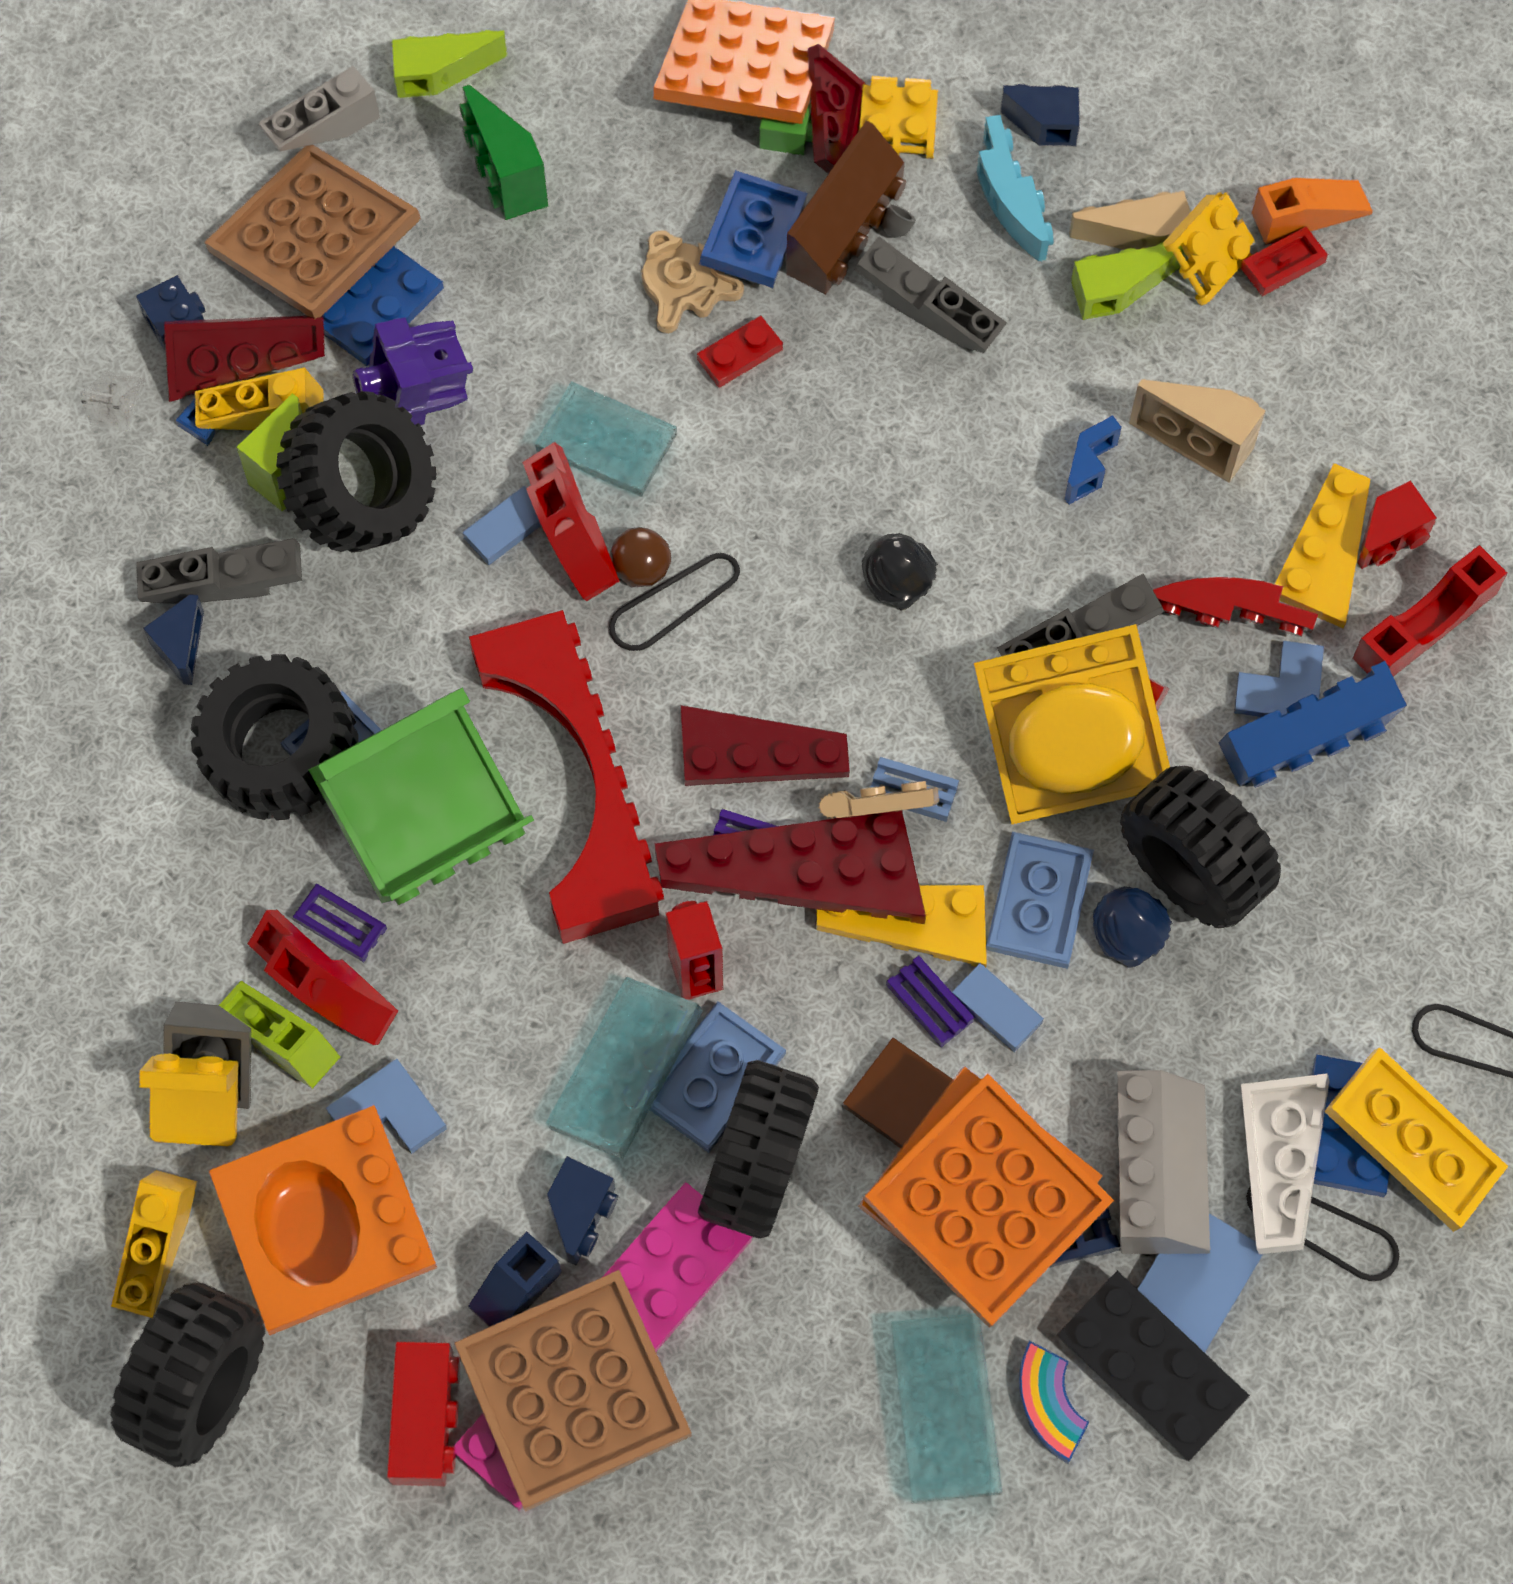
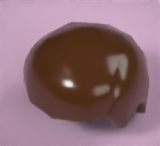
(640, 557)

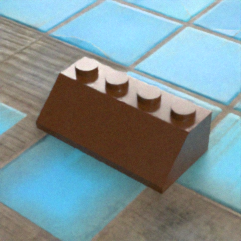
(844, 210)

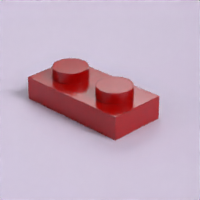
(1284, 261)
(740, 351)

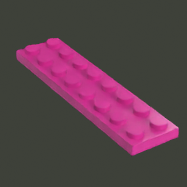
(666, 1275)

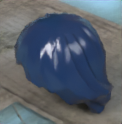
(1131, 925)

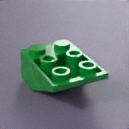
(504, 156)

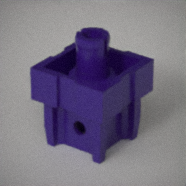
(416, 367)

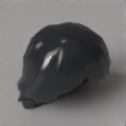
(898, 570)

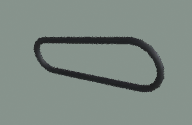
(685, 616)
(1455, 1058)
(1396, 1256)

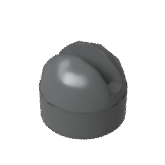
(897, 221)

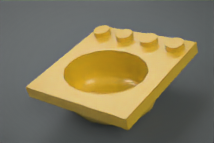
(1072, 723)

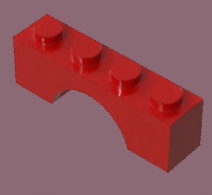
(1452, 600)

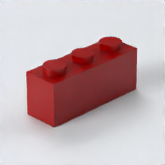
(694, 949)
(423, 1414)

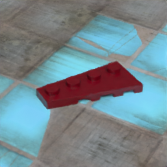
(230, 350)
(750, 749)

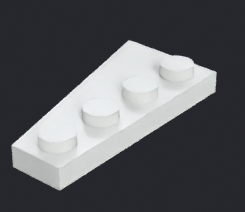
(1282, 1148)

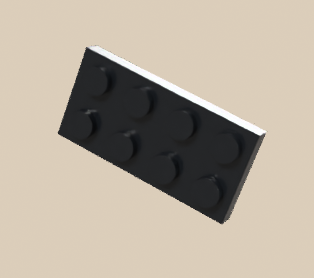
(1153, 1365)

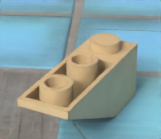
(1131, 222)

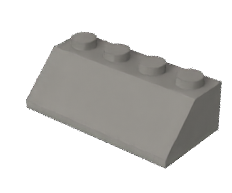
(1162, 1164)

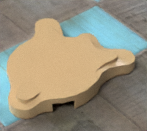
(679, 282)

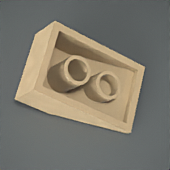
(1199, 422)

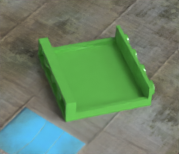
(419, 799)

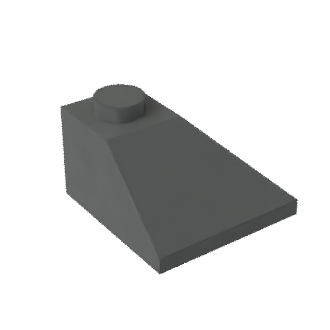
(209, 1030)

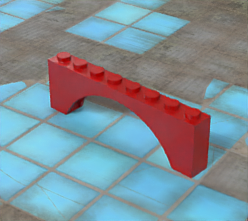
(611, 877)

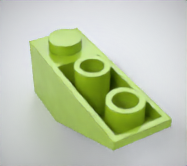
(438, 62)
(1117, 280)

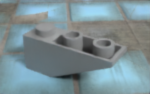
(325, 113)

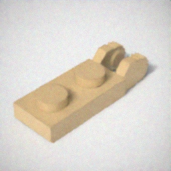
(876, 800)

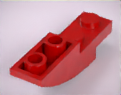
(567, 523)
(1216, 598)
(319, 982)

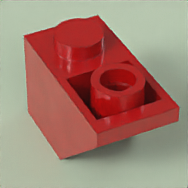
(1396, 521)

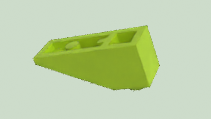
(282, 1035)

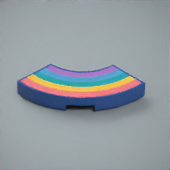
(1047, 1403)

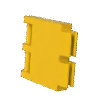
(902, 112)
(1212, 243)

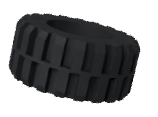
(314, 481)
(243, 700)
(1200, 846)
(758, 1149)
(187, 1374)

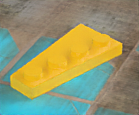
(1325, 554)

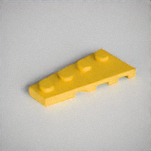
(951, 928)

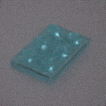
(608, 438)

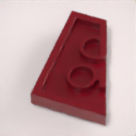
(834, 106)

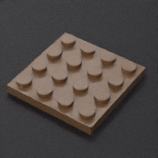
(312, 231)
(572, 1390)

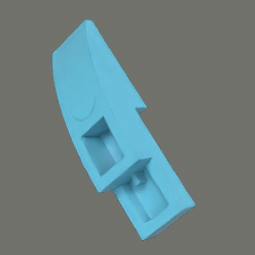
(1011, 195)

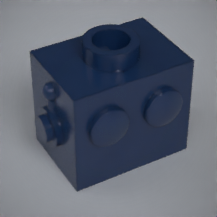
(169, 303)

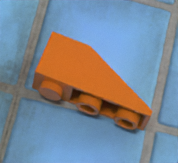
(1307, 202)

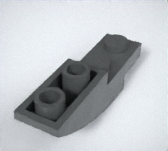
(932, 303)
(219, 576)
(1119, 608)

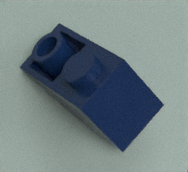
(1043, 112)
(577, 1203)
(515, 1281)

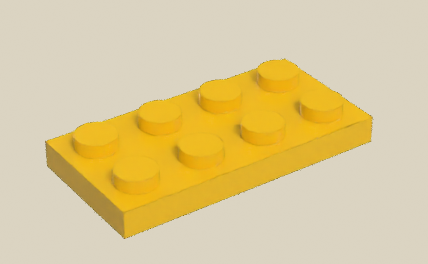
(1416, 1139)

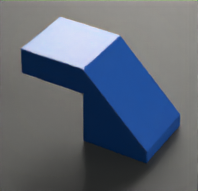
(1087, 470)

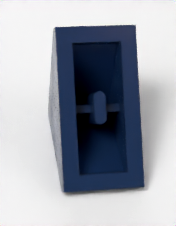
(177, 636)

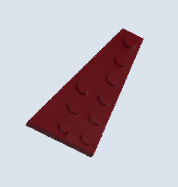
(813, 865)

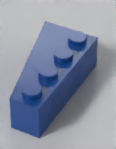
(1313, 727)

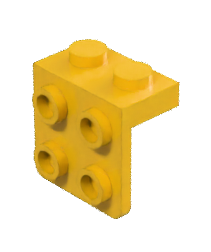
(192, 1099)

